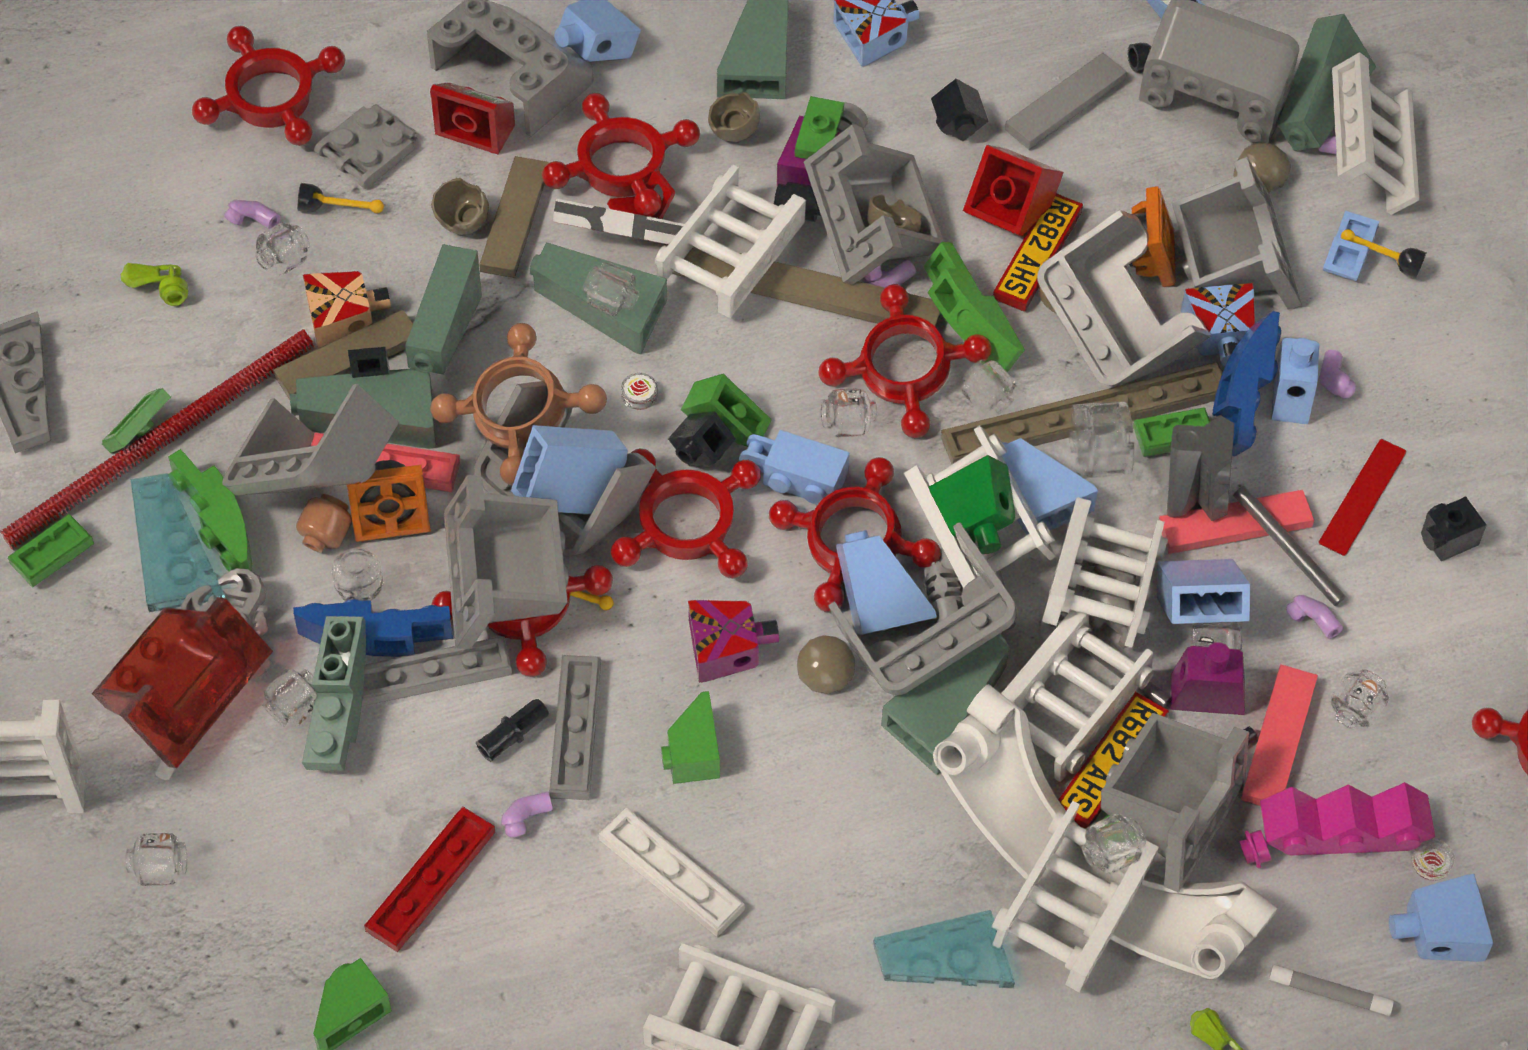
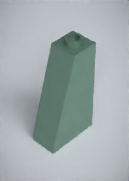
(757, 52)
(1310, 102)
(561, 277)
(444, 310)
(402, 393)
(937, 705)

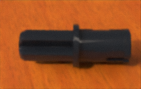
(511, 729)

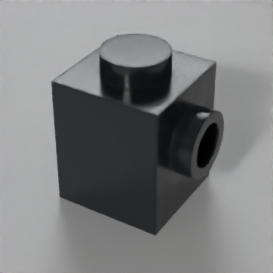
(959, 110)
(701, 439)
(1452, 528)

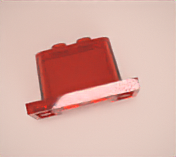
(183, 676)

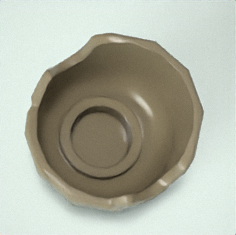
(734, 117)
(1269, 164)
(460, 206)
(903, 216)
(826, 664)

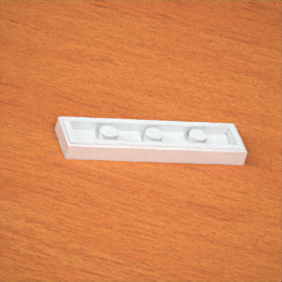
(671, 872)

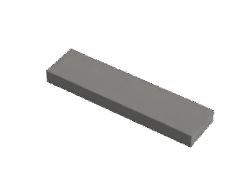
(1065, 100)
(435, 671)
(575, 727)

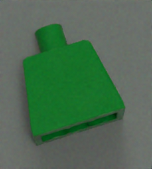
(979, 500)

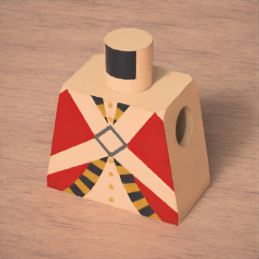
(341, 304)

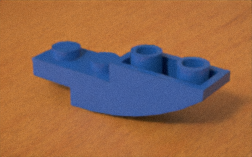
(1246, 371)
(387, 632)

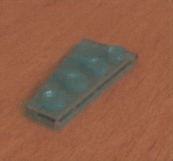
(168, 545)

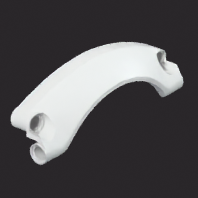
(1014, 806)

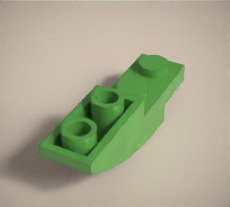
(967, 309)
(217, 511)

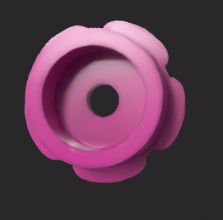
(1255, 848)

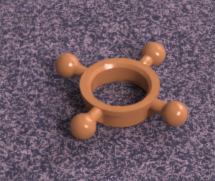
(521, 339)

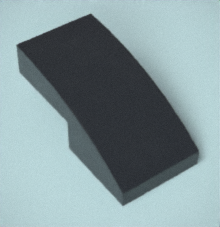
(369, 362)

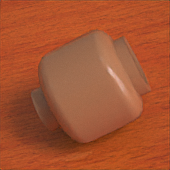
(324, 523)

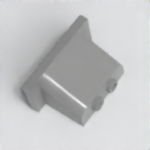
(844, 180)
(1234, 236)
(502, 559)
(1177, 788)

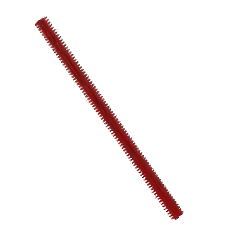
(156, 437)

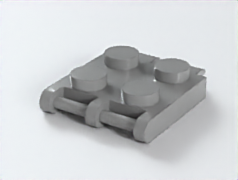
(370, 142)

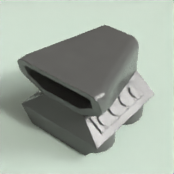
(1200, 468)

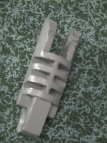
(943, 587)

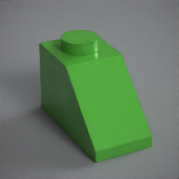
(730, 404)
(693, 744)
(349, 1005)

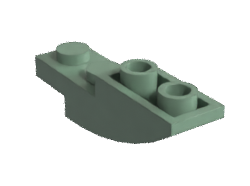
(340, 688)

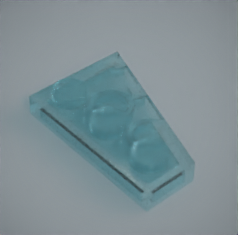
(946, 951)

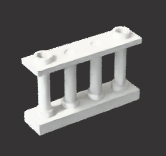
(1355, 133)
(748, 266)
(1038, 536)
(1070, 574)
(1052, 659)
(59, 757)
(1095, 927)
(699, 961)

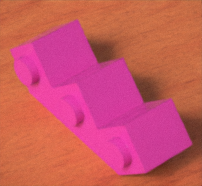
(1347, 821)

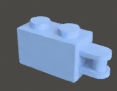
(798, 465)

